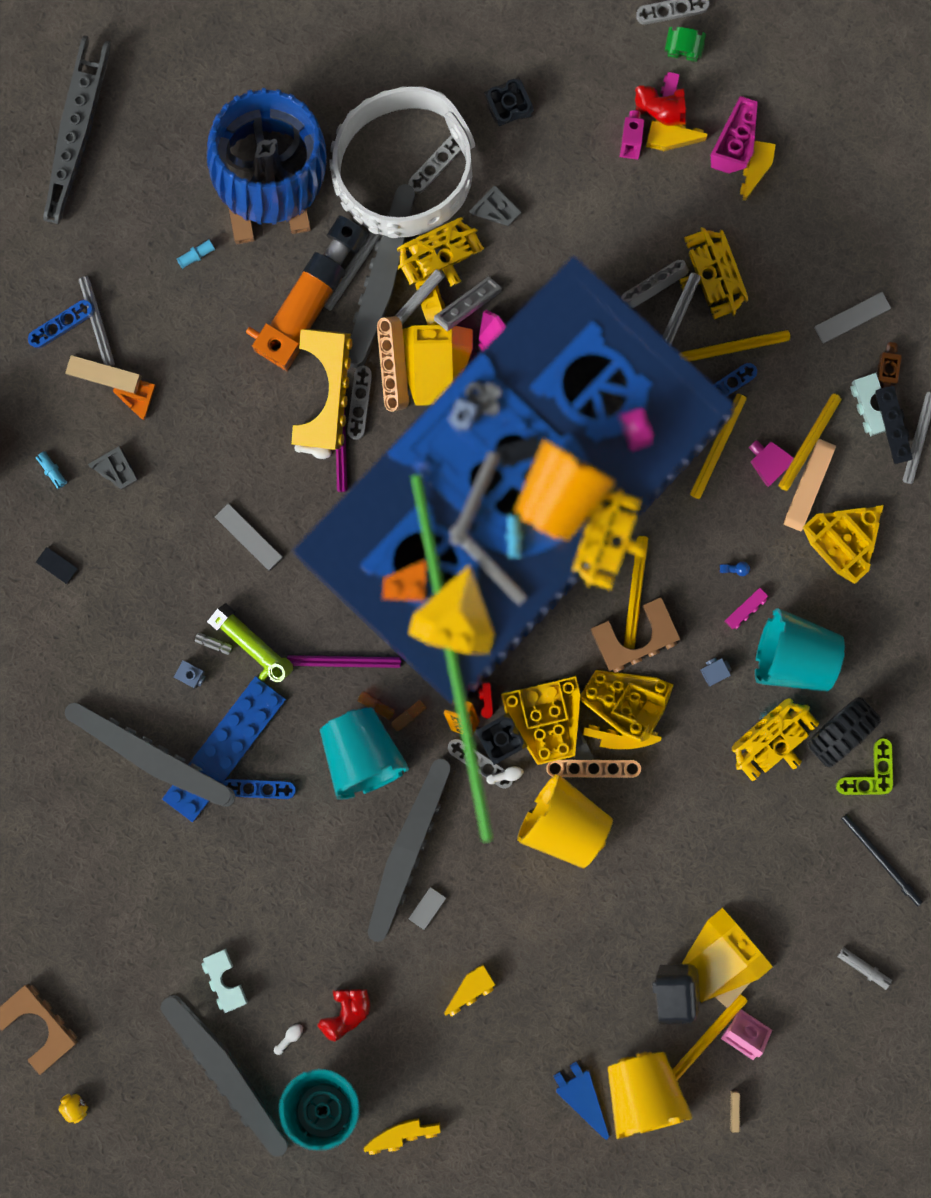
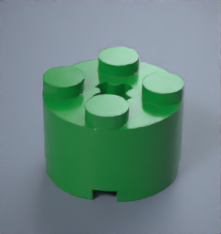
(685, 43)

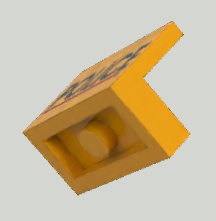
(453, 719)

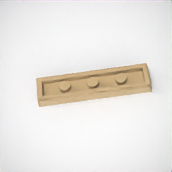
(103, 374)

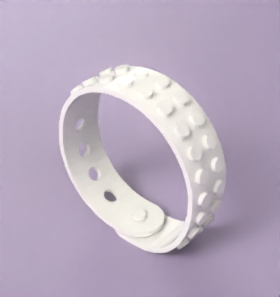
(384, 103)

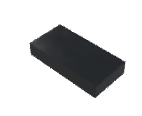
(518, 451)
(56, 565)

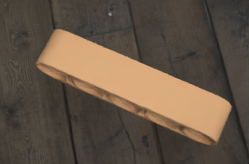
(393, 363)
(809, 485)
(603, 771)

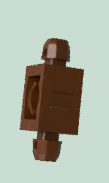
(891, 349)

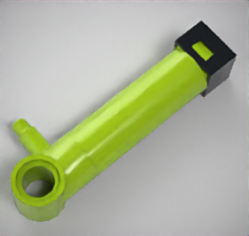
(226, 620)

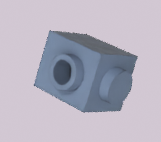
(464, 414)
(715, 671)
(190, 674)

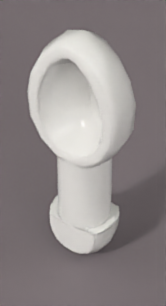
(320, 453)
(511, 774)
(292, 1035)

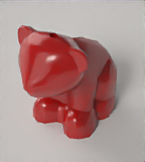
(667, 110)
(354, 1010)

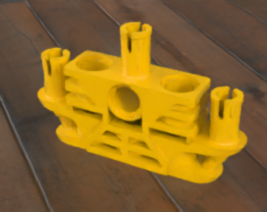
(434, 240)
(726, 269)
(595, 534)
(768, 732)

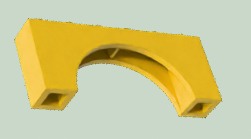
(333, 352)

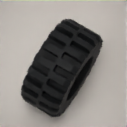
(844, 732)

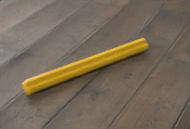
(736, 346)
(809, 442)
(717, 448)
(635, 596)
(709, 1036)

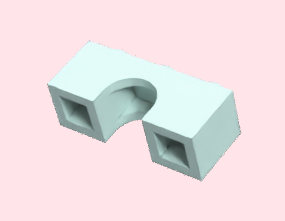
(864, 389)
(229, 997)

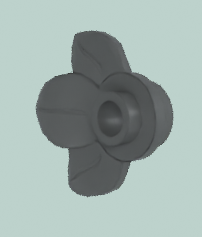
(486, 398)

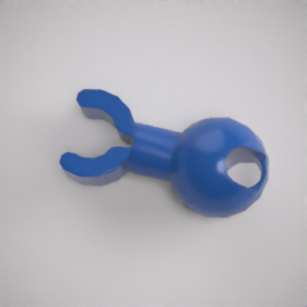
(741, 568)

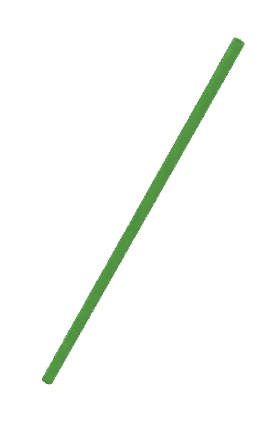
(453, 665)

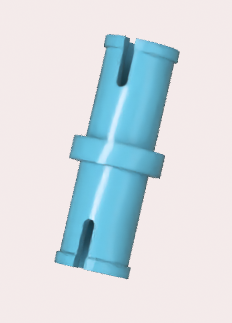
(195, 254)
(51, 470)
(514, 536)

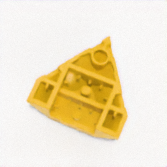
(845, 539)
(455, 618)

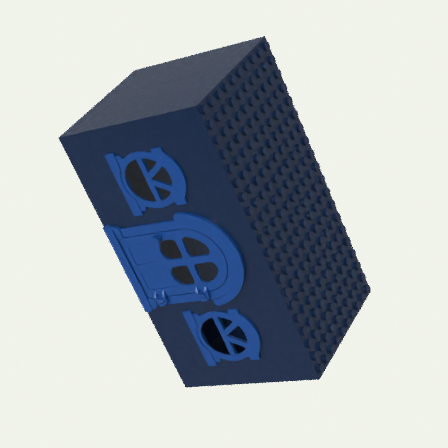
(526, 361)

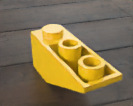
(671, 137)
(757, 166)
(474, 984)

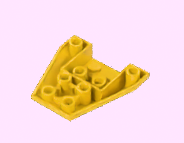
(435, 359)
(627, 701)
(547, 718)
(724, 957)

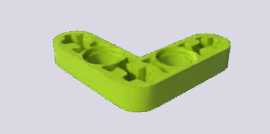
(873, 781)

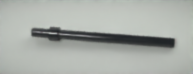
(907, 889)

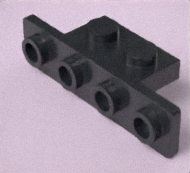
(894, 426)

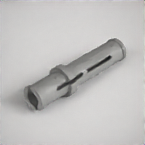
(864, 968)

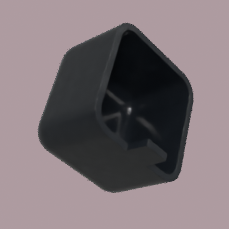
(677, 993)

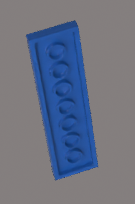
(229, 743)

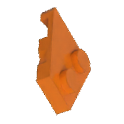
(140, 401)
(406, 584)

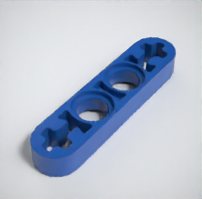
(62, 326)
(725, 389)
(258, 788)

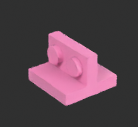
(747, 1035)

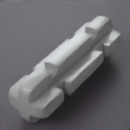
(213, 643)

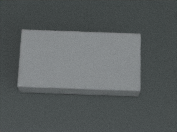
(427, 908)

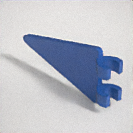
(582, 1098)

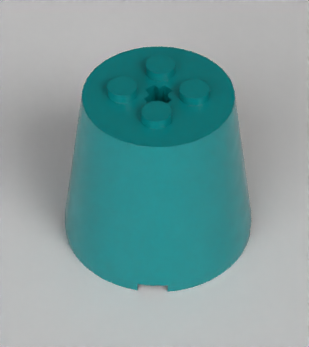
(798, 653)
(360, 753)
(301, 1104)

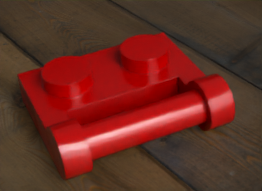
(485, 694)

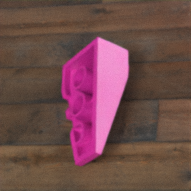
(737, 138)
(490, 328)

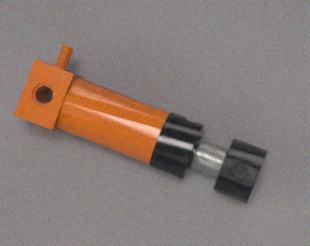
(308, 295)

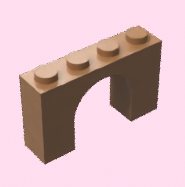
(244, 231)
(662, 635)
(59, 1039)

